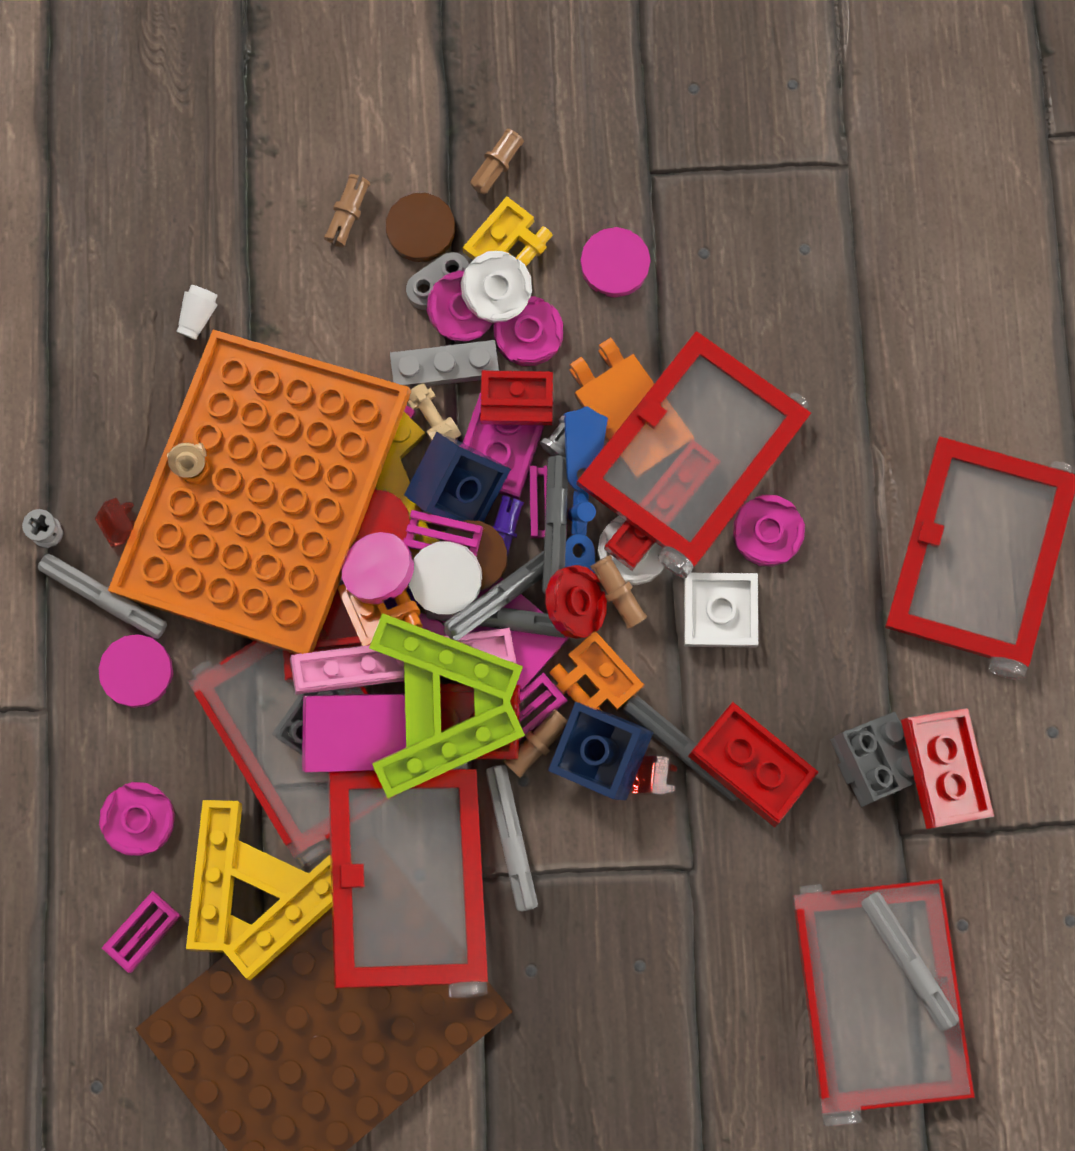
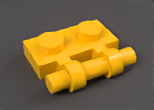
(504, 229)

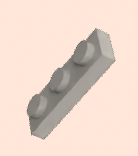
(443, 364)

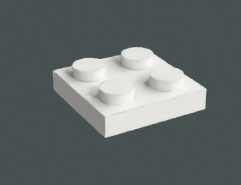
(721, 610)

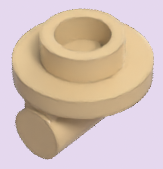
(187, 459)

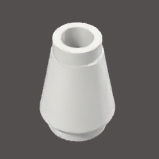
(196, 310)

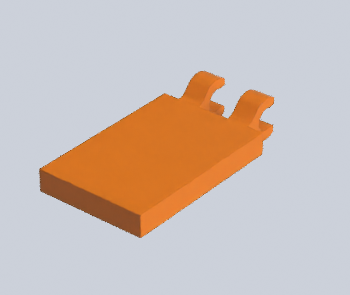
(614, 391)

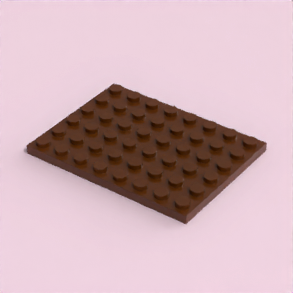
(303, 1062)

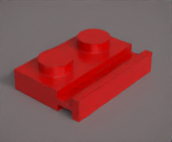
(516, 397)

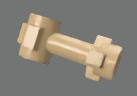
(421, 398)

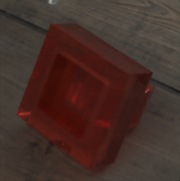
(114, 521)
(653, 776)

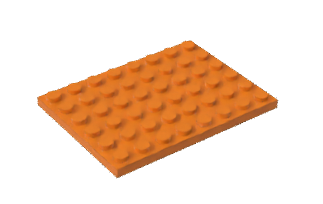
(279, 498)

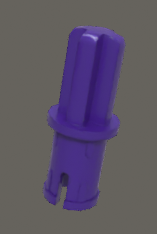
(507, 521)

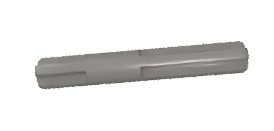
(98, 593)
(511, 838)
(910, 961)

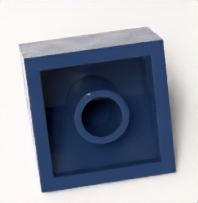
(456, 480)
(600, 751)

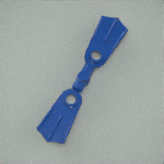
(583, 442)

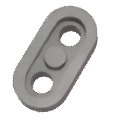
(430, 275)

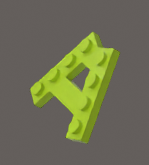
(429, 749)

